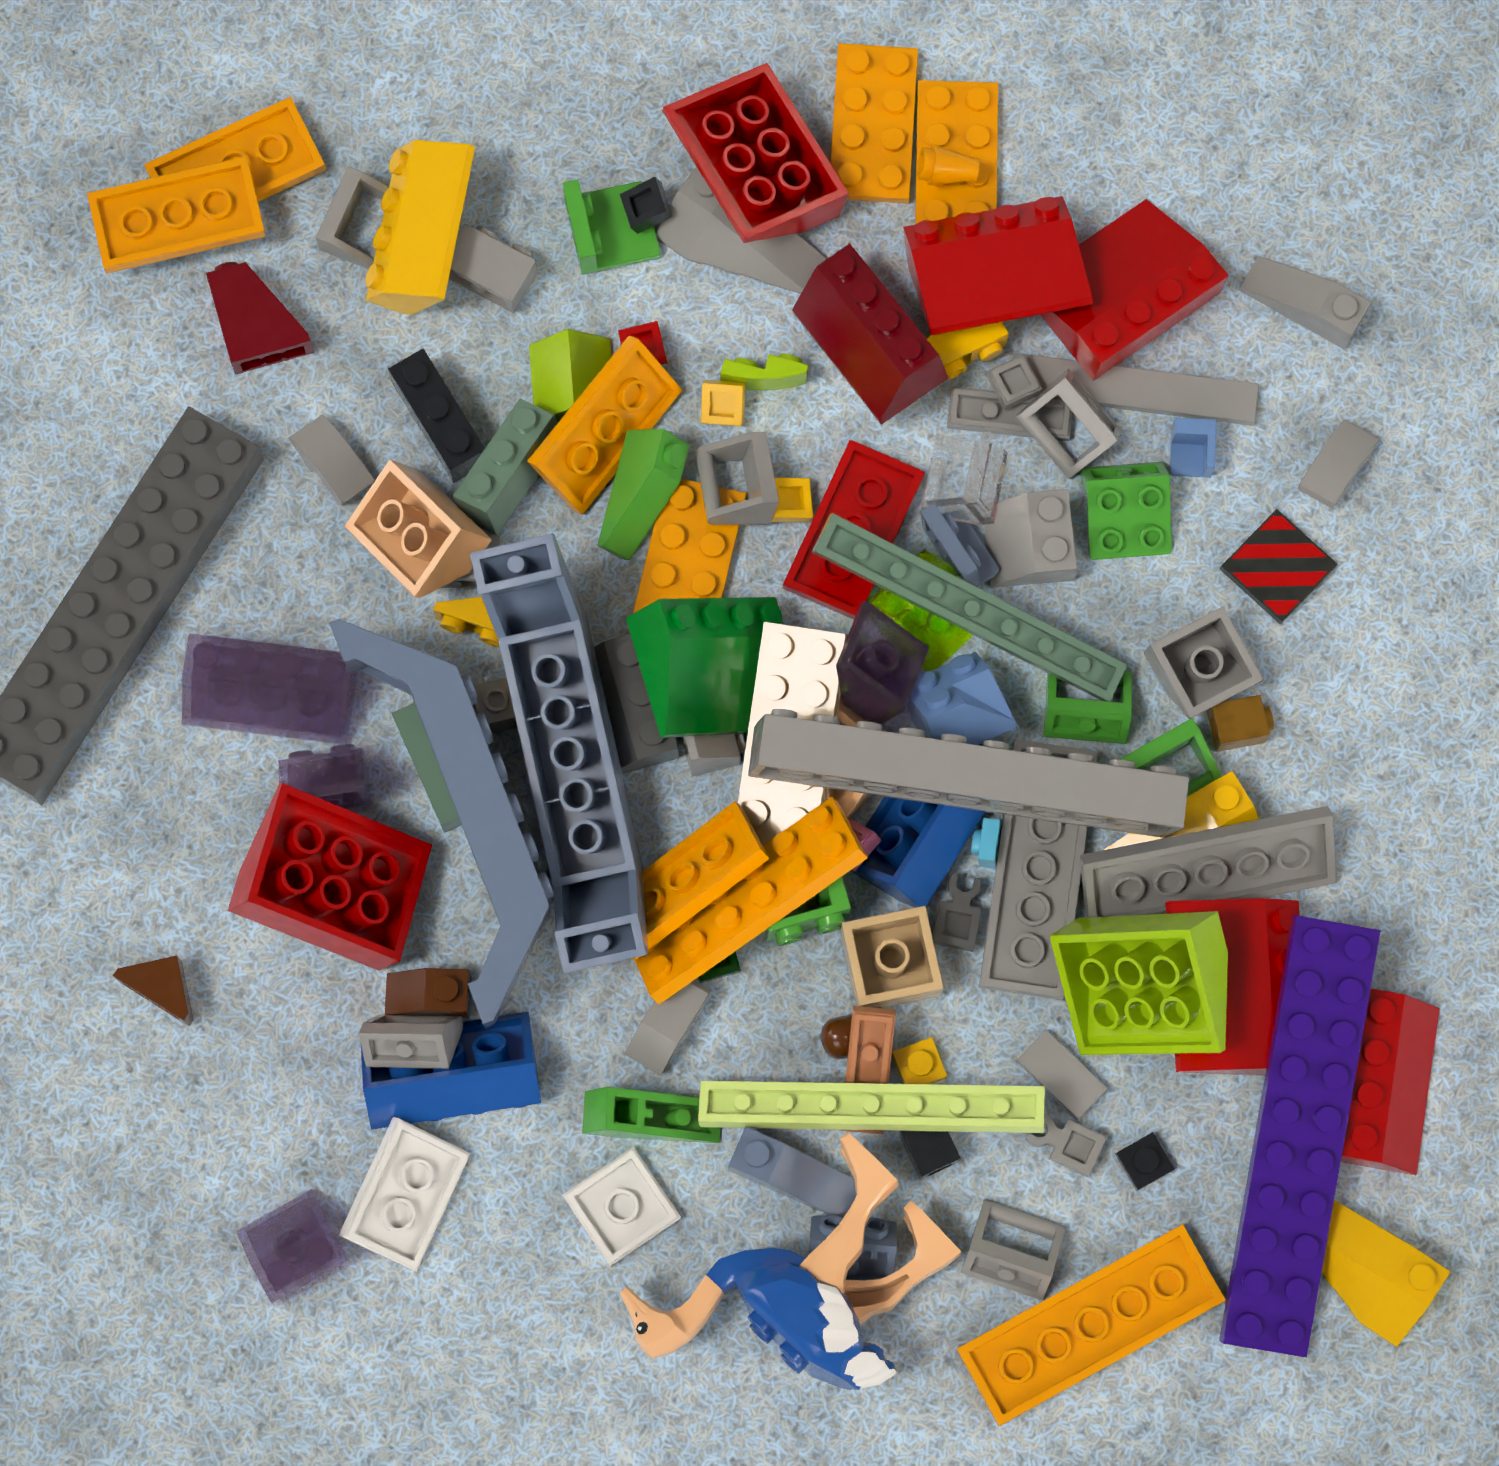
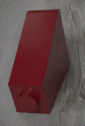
(253, 320)

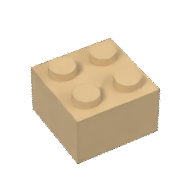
(891, 958)

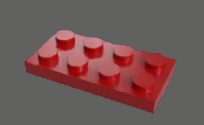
(870, 493)

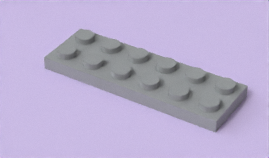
(1212, 864)
(1032, 898)

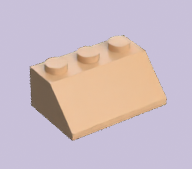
(416, 530)

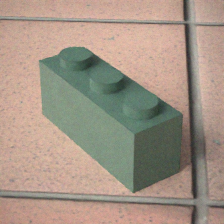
(502, 471)
(426, 765)

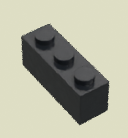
(437, 414)

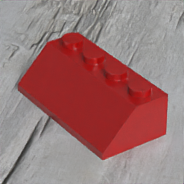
(1391, 1083)

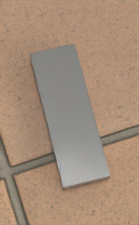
(983, 412)

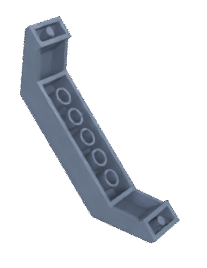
(567, 751)
(478, 795)

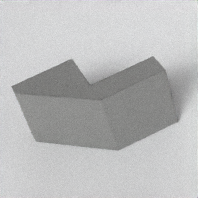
(665, 1027)

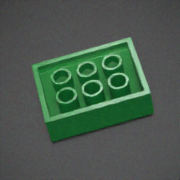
(701, 661)

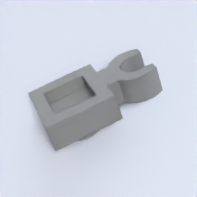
(1073, 1145)

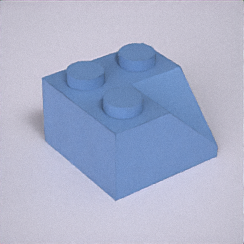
(960, 701)

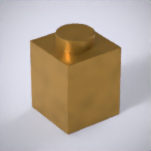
(1240, 723)

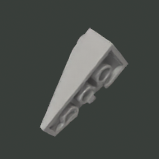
(706, 236)

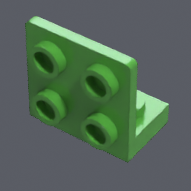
(603, 230)
(1128, 510)
(824, 919)

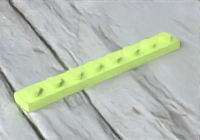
(872, 1106)

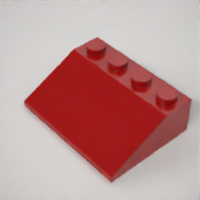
(758, 156)
(996, 265)
(1142, 282)
(331, 878)
(1257, 946)

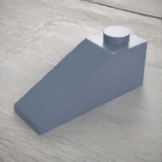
(792, 1173)

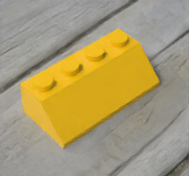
(419, 225)

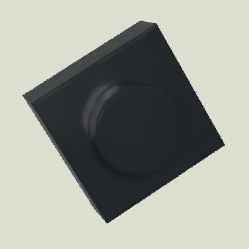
(646, 205)
(1144, 1161)

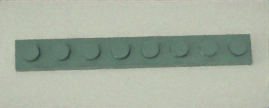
(969, 608)

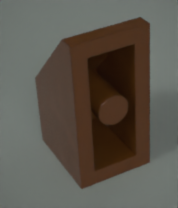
(429, 992)

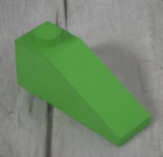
(642, 486)
(644, 1116)

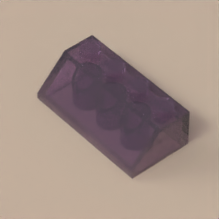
(267, 689)

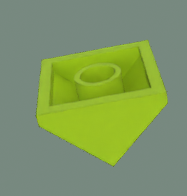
(565, 367)

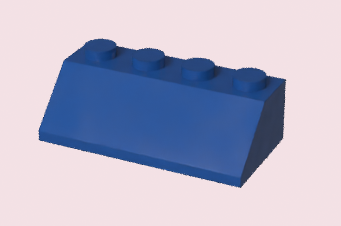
(915, 847)
(487, 1073)

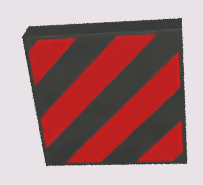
(1278, 566)

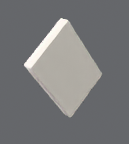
(404, 1194)

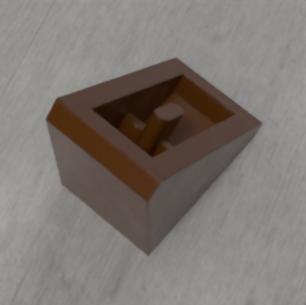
(161, 984)

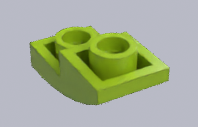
(779, 373)

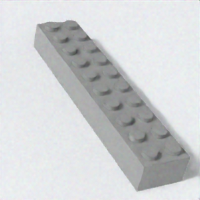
(968, 774)

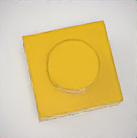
(723, 402)
(794, 500)
(919, 1063)

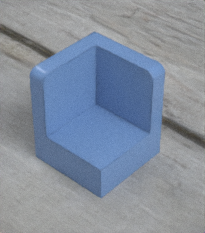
(1193, 447)

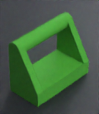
(1088, 718)
(1172, 741)

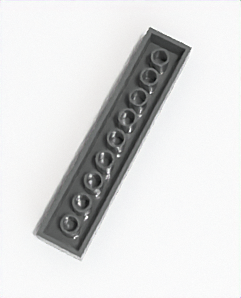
(119, 599)

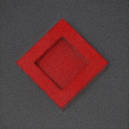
(650, 337)

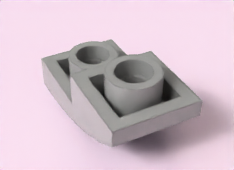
(332, 459)
(1338, 464)

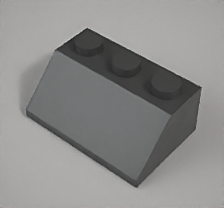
(630, 707)

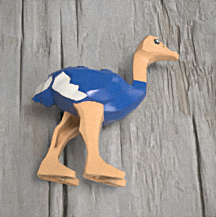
(808, 1300)

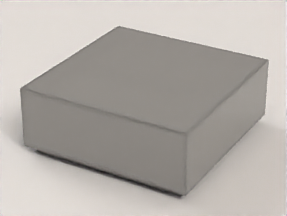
(1014, 382)

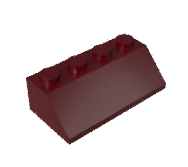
(868, 335)

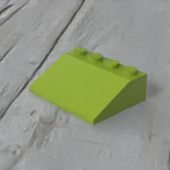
(1145, 982)

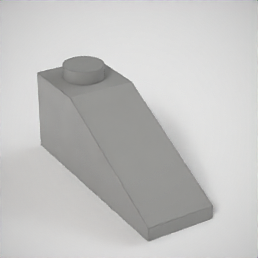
(1307, 299)

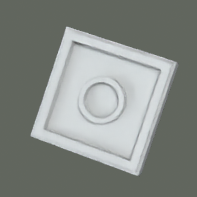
(621, 1206)

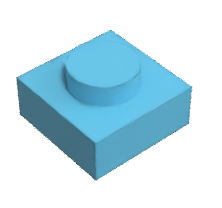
(986, 843)

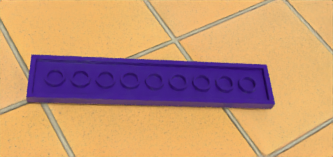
(1299, 1136)

